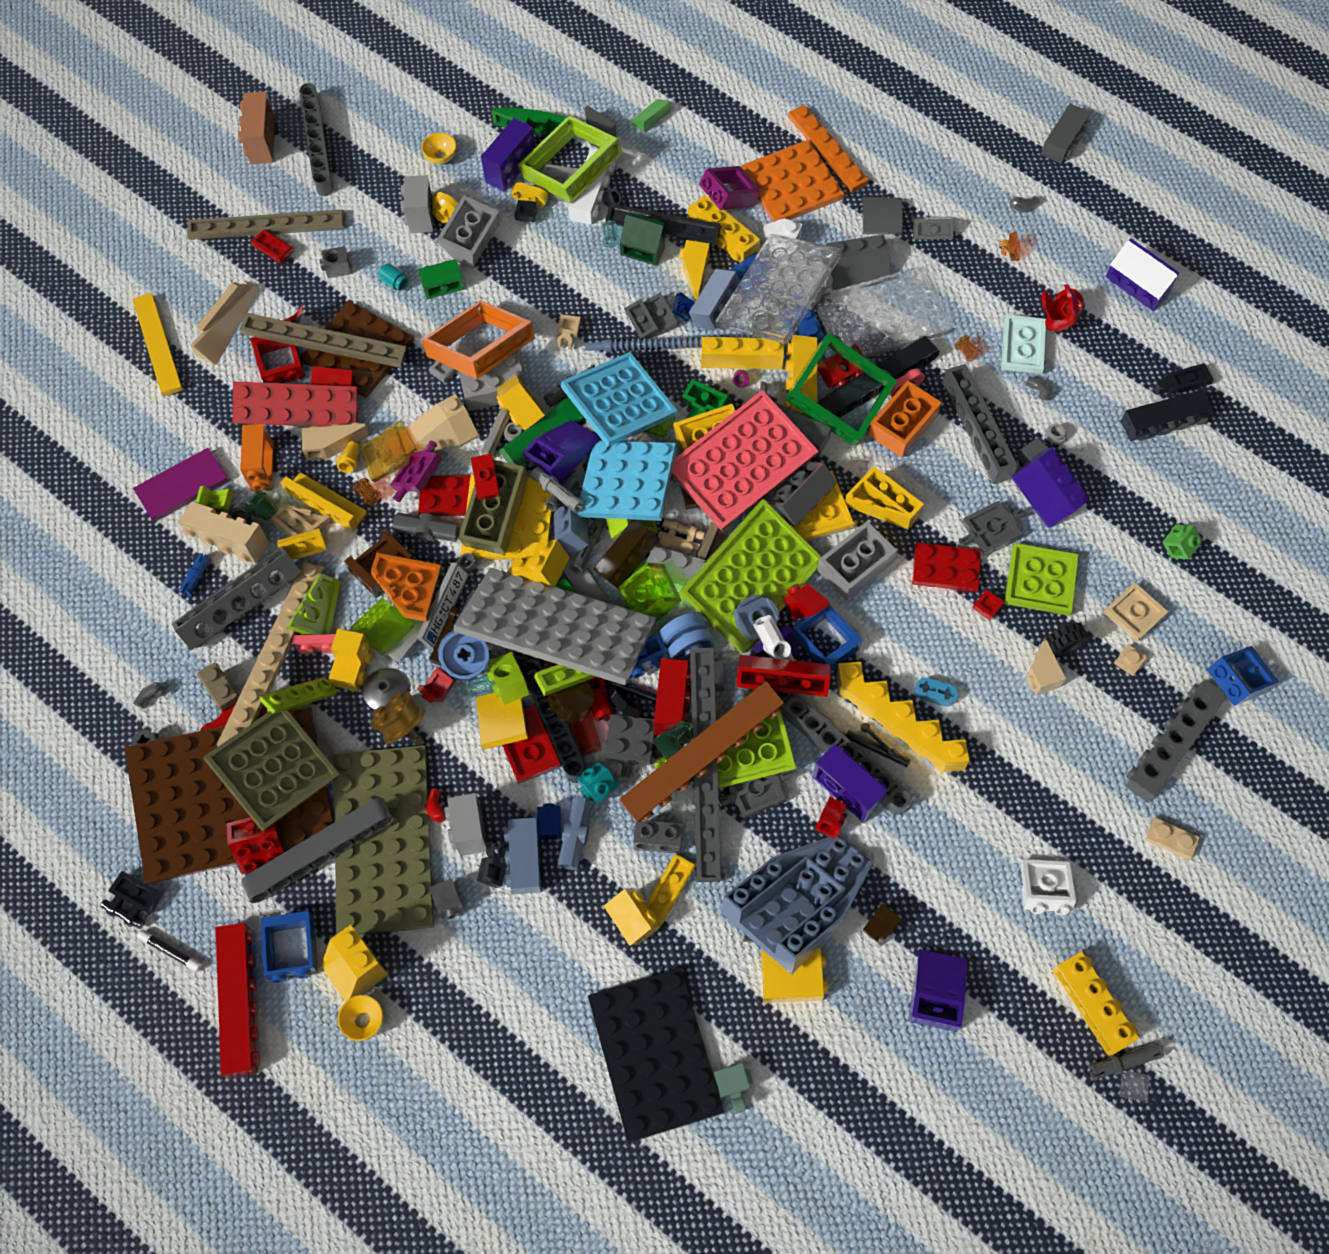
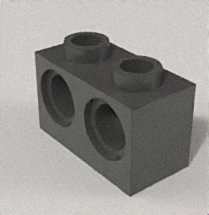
(658, 837)

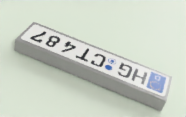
(444, 600)

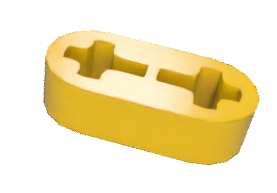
(530, 193)

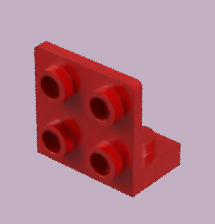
(252, 846)

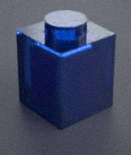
(549, 822)

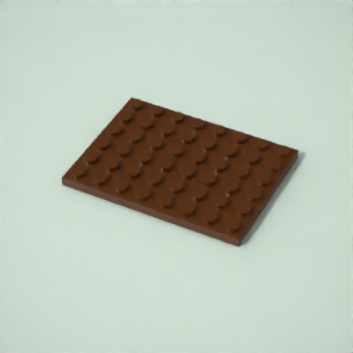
(185, 805)

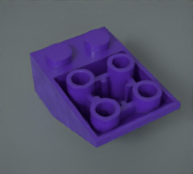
(560, 449)
(938, 991)

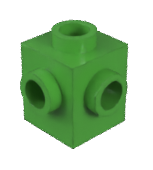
(1182, 541)

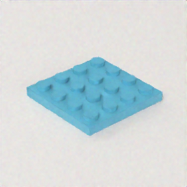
(618, 399)
(628, 480)

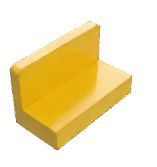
(303, 544)

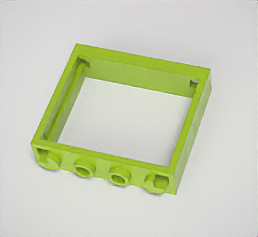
(586, 174)

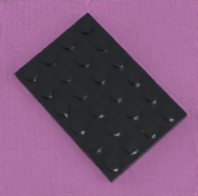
(655, 1055)

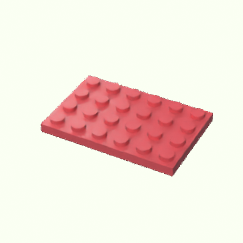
(742, 460)

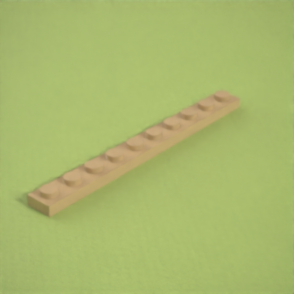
(270, 657)

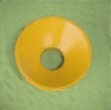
(438, 143)
(443, 206)
(352, 1009)

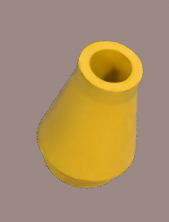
(348, 458)

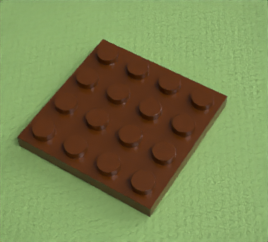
(360, 323)

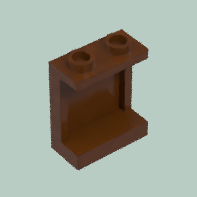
(361, 566)

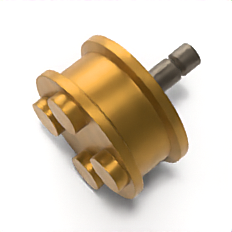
(398, 719)

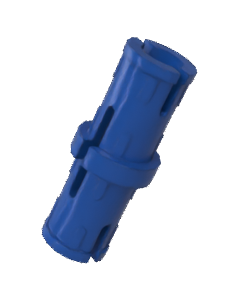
(195, 574)

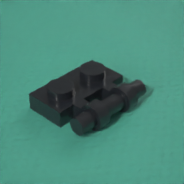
(134, 892)

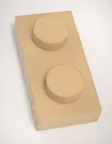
(1171, 838)

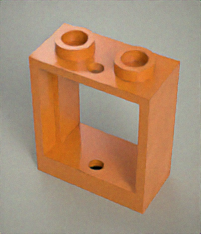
(257, 457)

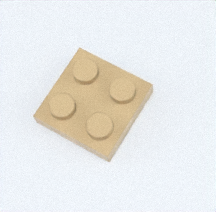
(1135, 612)

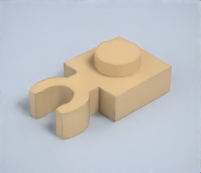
(568, 329)

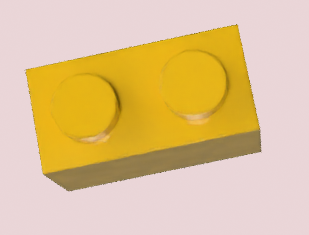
(632, 916)

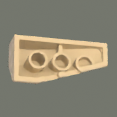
(445, 424)

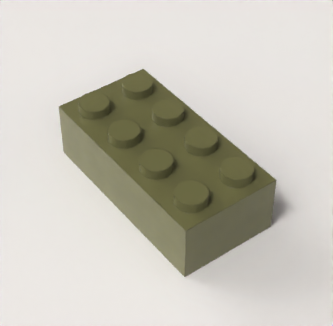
(491, 520)

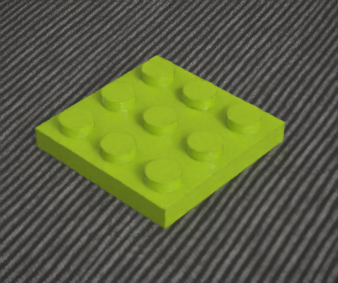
(1041, 579)

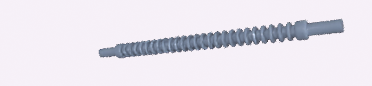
(608, 345)

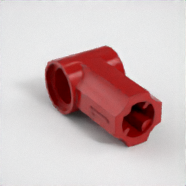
(601, 707)

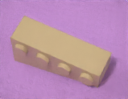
(224, 532)

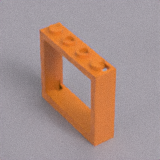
(518, 335)

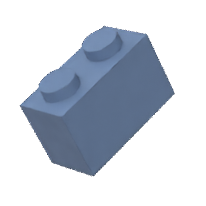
(570, 530)

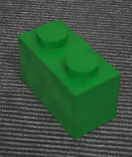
(441, 279)

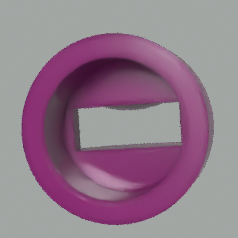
(736, 378)

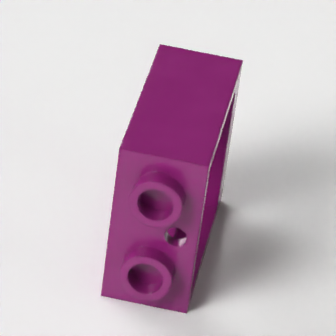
(744, 193)

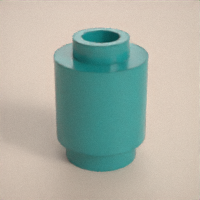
(393, 277)

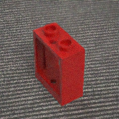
(290, 372)

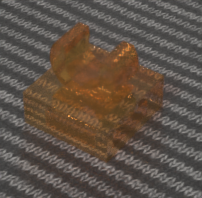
(1011, 246)

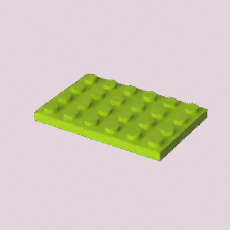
(756, 559)

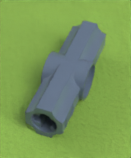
(575, 833)

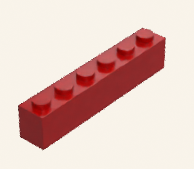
(236, 1000)

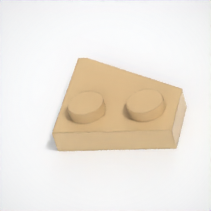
(297, 521)

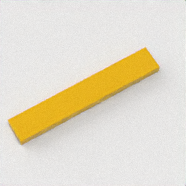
(157, 344)

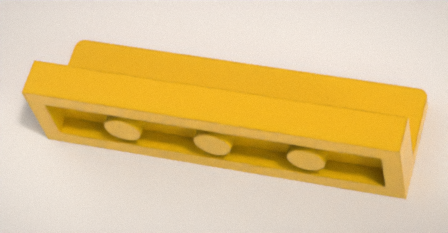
(324, 501)

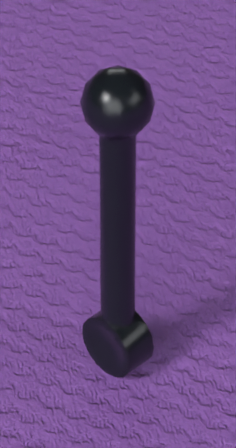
(865, 727)

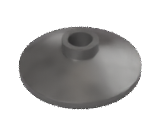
(371, 689)

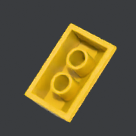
(695, 427)

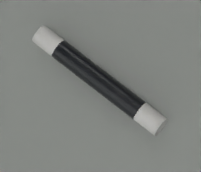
(169, 950)

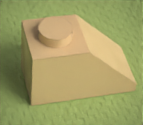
(1045, 671)

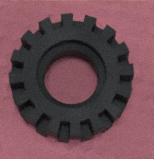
(1068, 639)

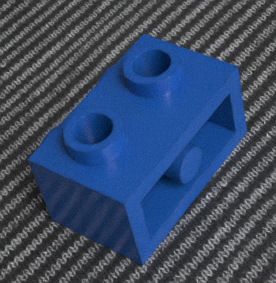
(650, 656)

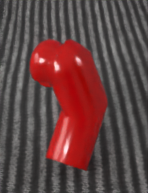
(433, 807)

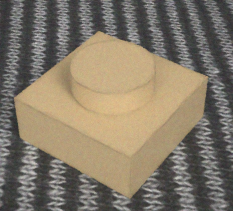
(1130, 660)

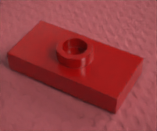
(272, 246)
(485, 476)

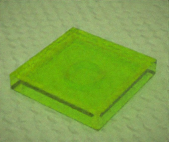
(383, 626)

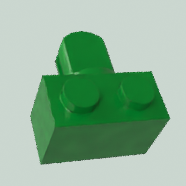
(703, 398)

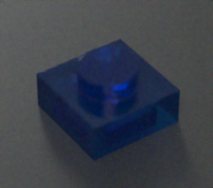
(682, 306)

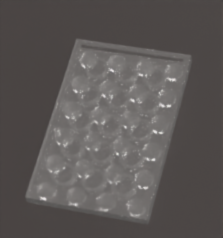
(778, 288)
(886, 312)

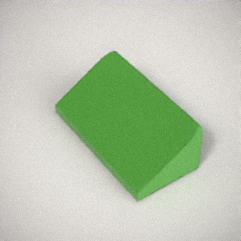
(651, 114)

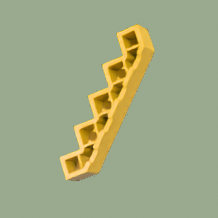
(900, 719)

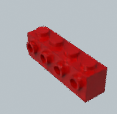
(784, 675)

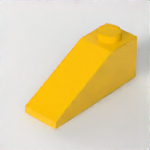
(695, 262)

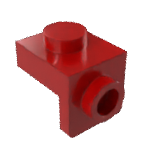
(437, 686)

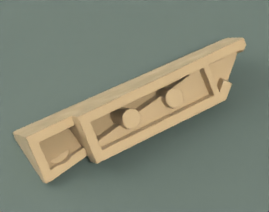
(222, 321)

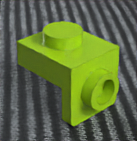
(218, 500)

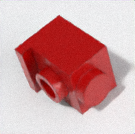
(832, 818)

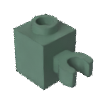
(732, 1083)

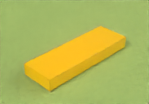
(670, 887)

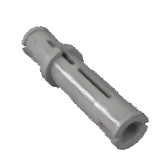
(551, 485)

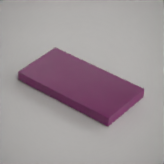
(180, 484)

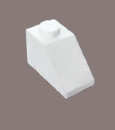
(782, 228)

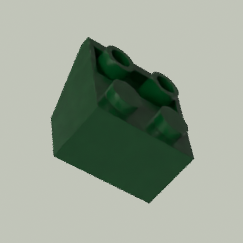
(642, 239)

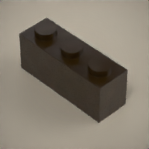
(626, 553)

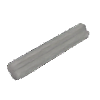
(496, 432)

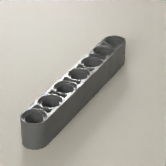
(316, 139)
(317, 850)

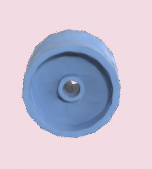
(686, 633)
(467, 666)

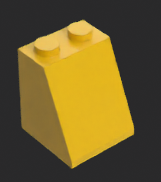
(351, 964)

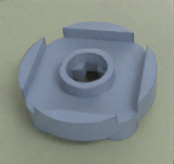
(744, 614)

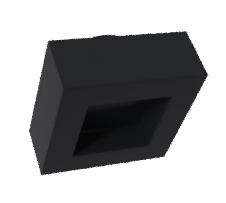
(526, 211)

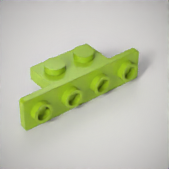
(298, 695)

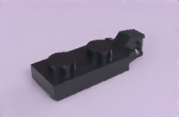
(1184, 380)

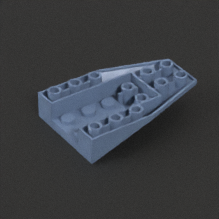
(798, 898)

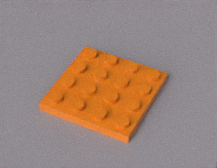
(793, 182)

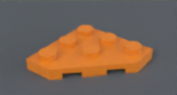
(407, 583)

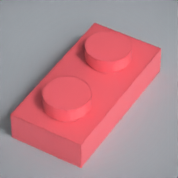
(313, 643)

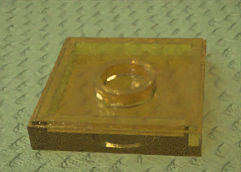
(384, 454)

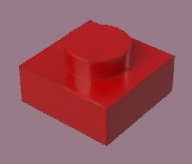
(988, 605)

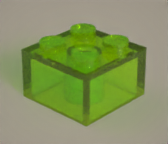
(650, 591)

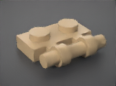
(672, 542)

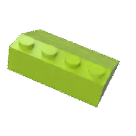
(759, 756)

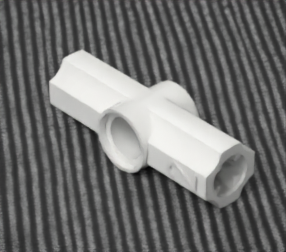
(772, 637)

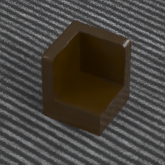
(881, 924)

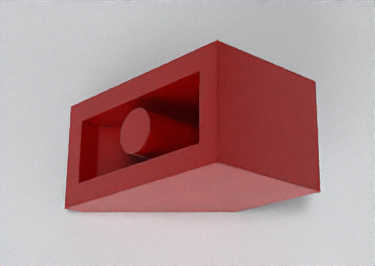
(804, 601)

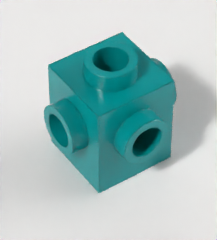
(597, 783)

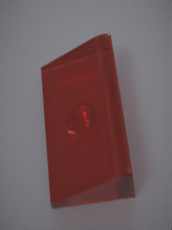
(585, 736)

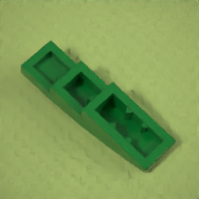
(541, 121)

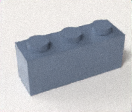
(713, 298)
(523, 856)

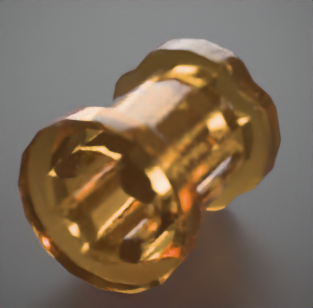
(967, 347)
(367, 491)

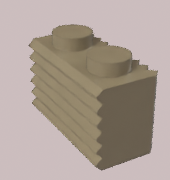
(218, 686)

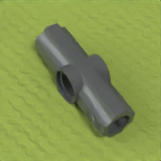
(426, 527)

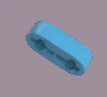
(936, 692)

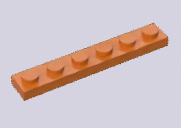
(828, 148)

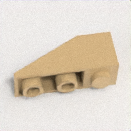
(330, 440)

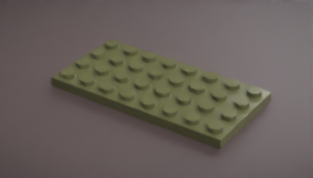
(389, 874)

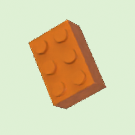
(904, 418)

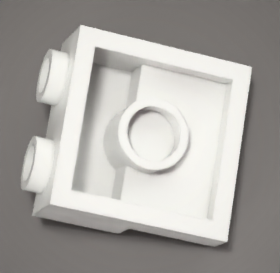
(1047, 886)

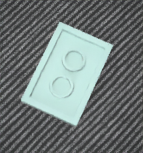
(1023, 344)

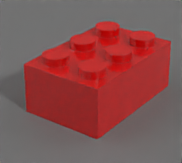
(672, 694)

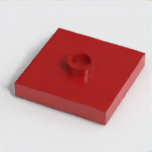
(331, 376)

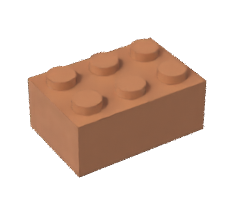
(257, 127)

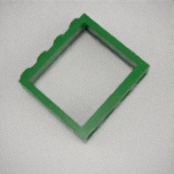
(822, 415)

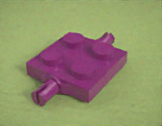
(416, 473)

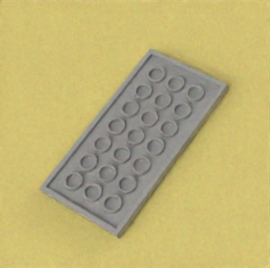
(556, 625)

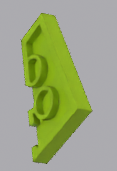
(317, 608)

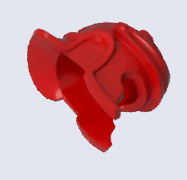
(1064, 308)

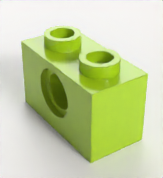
(507, 678)

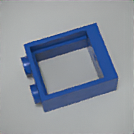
(852, 644)
(1246, 662)
(287, 922)

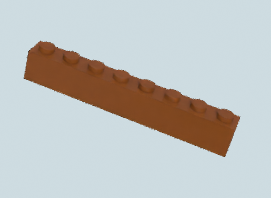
(700, 752)

